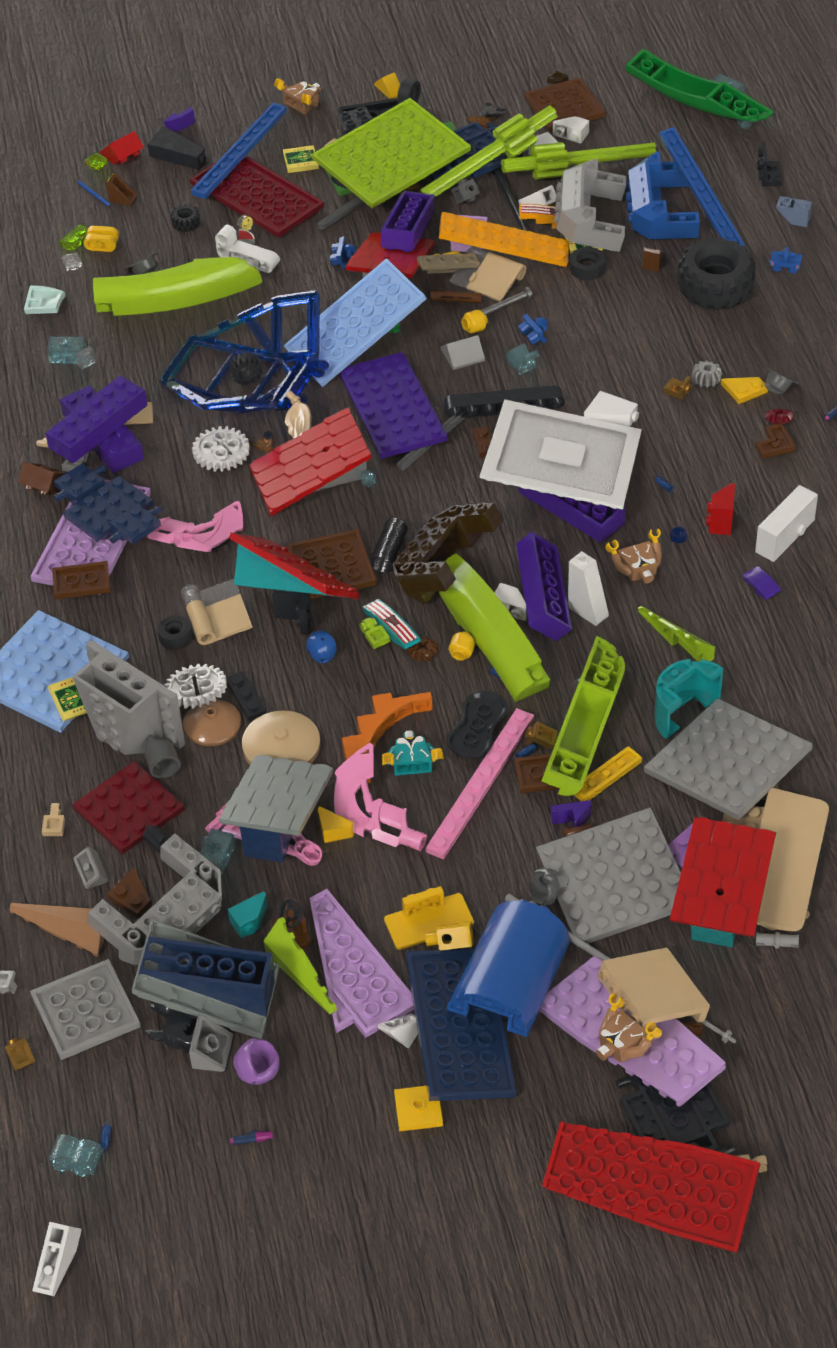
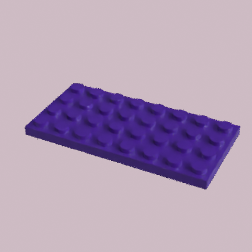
(392, 405)

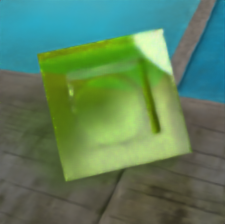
(96, 161)

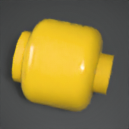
(474, 321)
(461, 646)

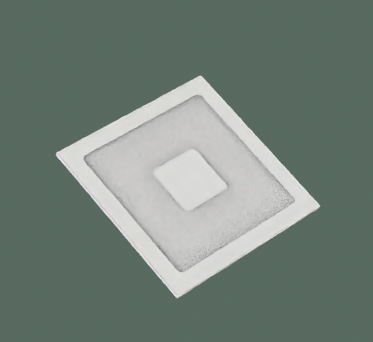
(561, 454)

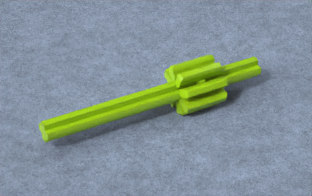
(511, 139)
(552, 158)

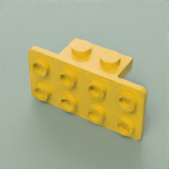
(423, 914)

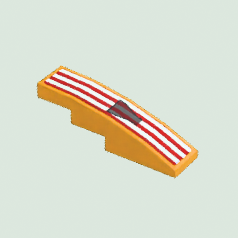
(542, 213)

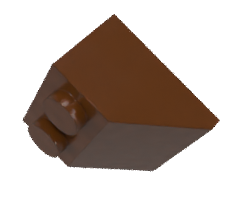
(39, 477)

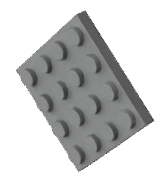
(85, 1009)

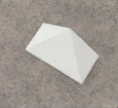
(401, 1029)

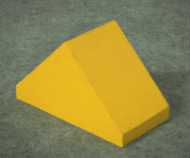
(388, 85)
(334, 826)

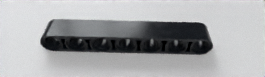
(491, 402)

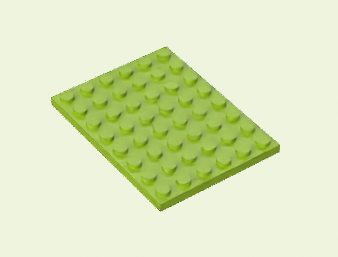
(391, 152)

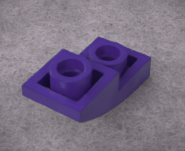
(179, 122)
(762, 582)

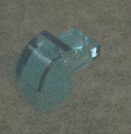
(521, 359)

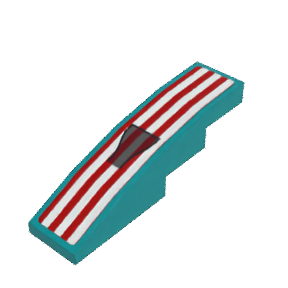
(393, 624)

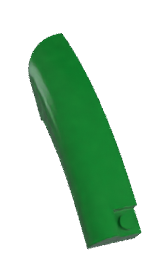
(695, 91)

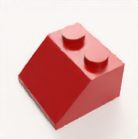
(123, 148)
(721, 511)

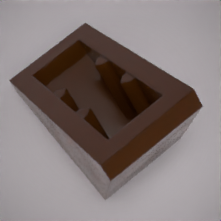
(119, 191)
(652, 259)

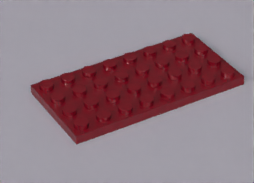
(264, 196)

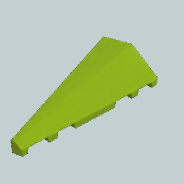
(674, 634)
(296, 964)

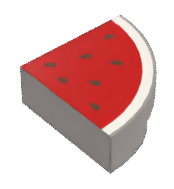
(246, 236)

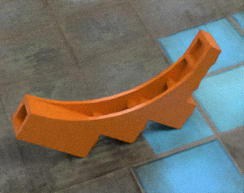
(386, 713)

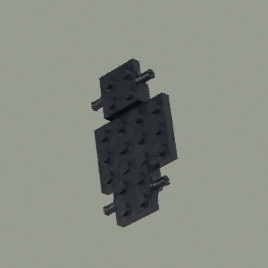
(664, 1120)

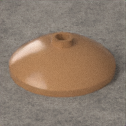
(212, 723)

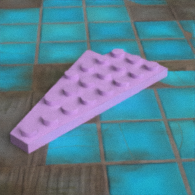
(355, 972)

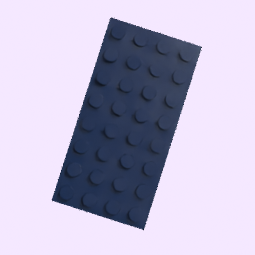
(459, 1053)

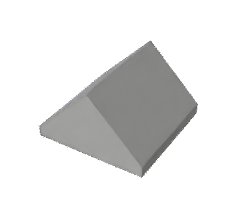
(464, 352)
(209, 1045)

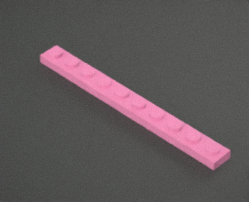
(479, 784)

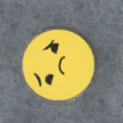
(245, 222)

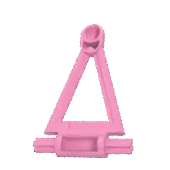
(303, 849)

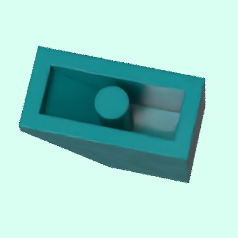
(248, 915)

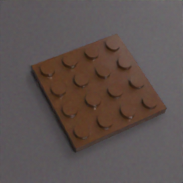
(568, 99)
(339, 555)

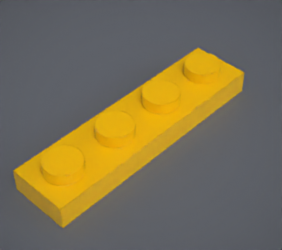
(608, 773)

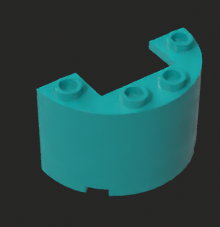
(679, 685)

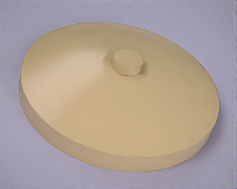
(282, 736)

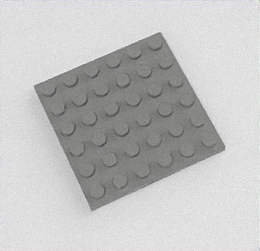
(728, 758)
(613, 876)

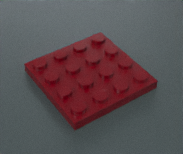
(127, 806)

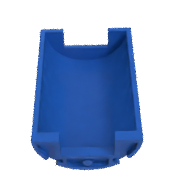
(513, 964)

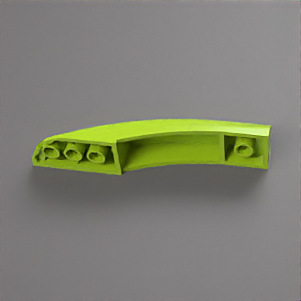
(175, 287)
(494, 631)
(585, 719)

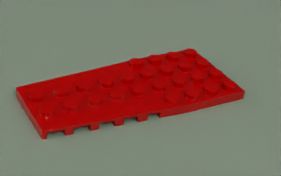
(655, 1182)

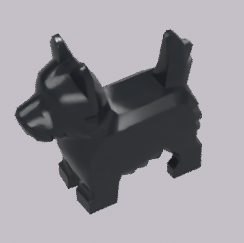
(176, 1029)

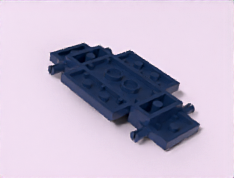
(478, 139)
(106, 507)

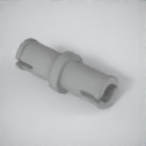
(777, 940)

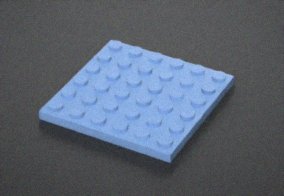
(40, 656)

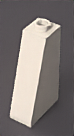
(586, 590)

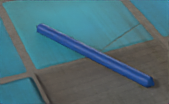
(93, 193)

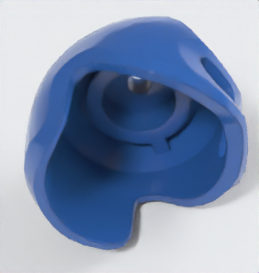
(321, 646)

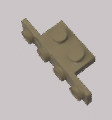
(447, 262)

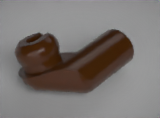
(569, 831)

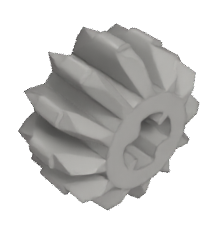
(707, 374)

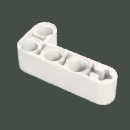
(229, 246)

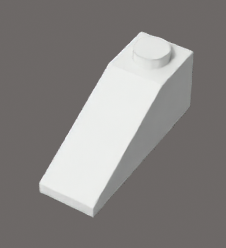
(56, 1257)

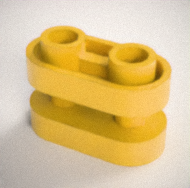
(101, 238)

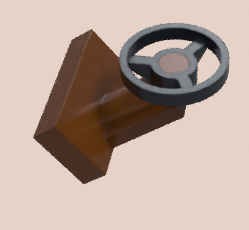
(295, 922)

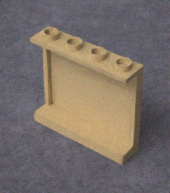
(653, 987)

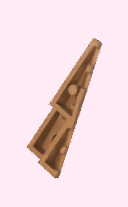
(62, 922)

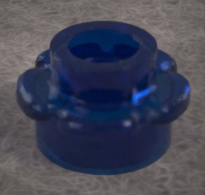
(678, 535)

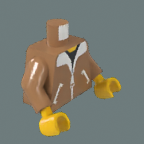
(300, 96)
(637, 560)
(622, 1035)

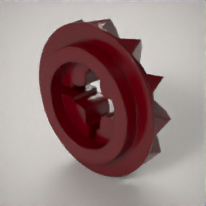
(779, 416)

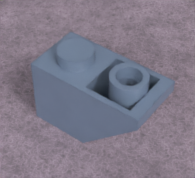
(794, 210)

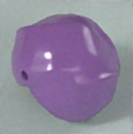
(256, 1061)

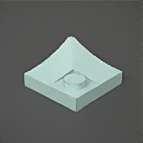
(43, 300)

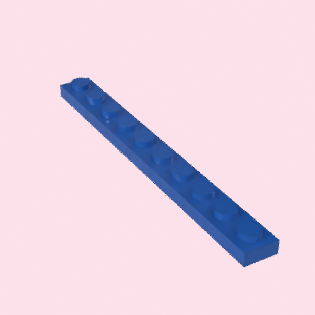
(238, 150)
(699, 186)

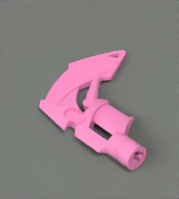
(186, 534)
(350, 778)

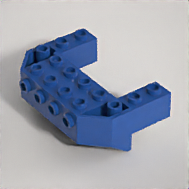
(646, 208)

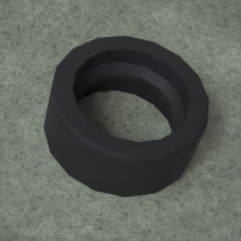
(409, 89)

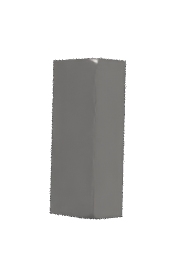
(90, 868)

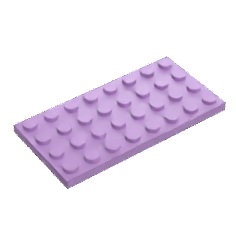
(74, 547)

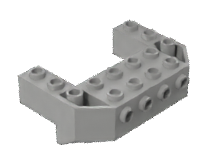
(573, 210)
(185, 906)

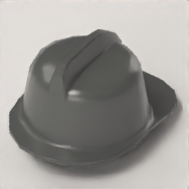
(145, 266)
(777, 383)

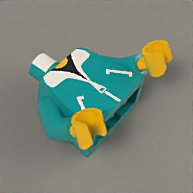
(411, 755)

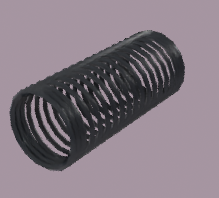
(380, 542)

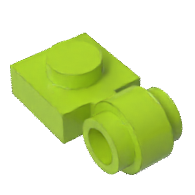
(373, 633)

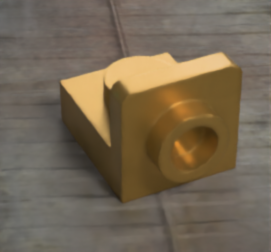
(678, 388)
(542, 735)
(19, 1053)

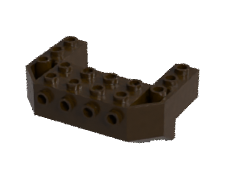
(423, 563)

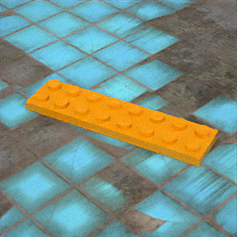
(504, 239)

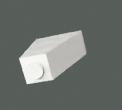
(612, 409)

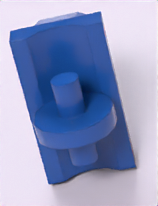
(342, 253)
(785, 259)
(536, 328)

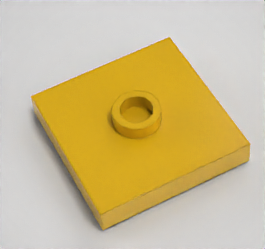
(416, 1110)

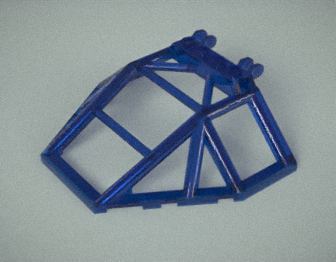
(296, 379)

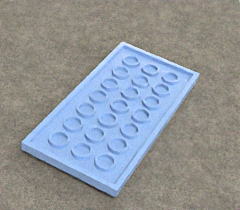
(361, 318)

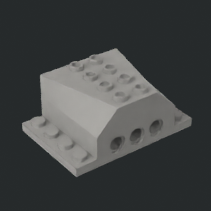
(126, 703)

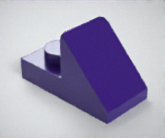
(571, 812)

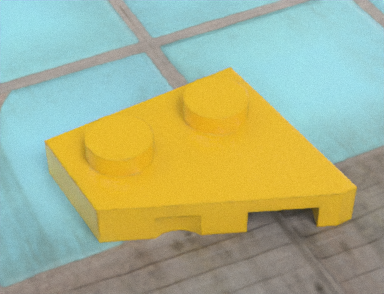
(744, 388)

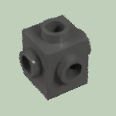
(465, 191)

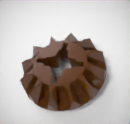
(423, 654)

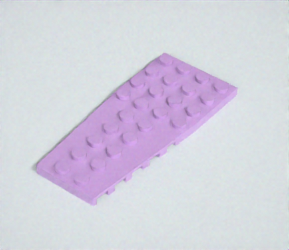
(674, 1063)

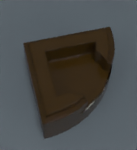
(557, 77)

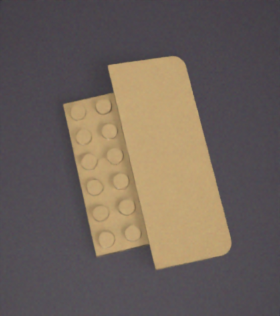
(795, 855)

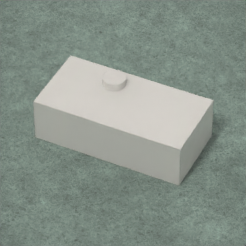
(786, 523)

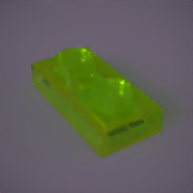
(74, 238)

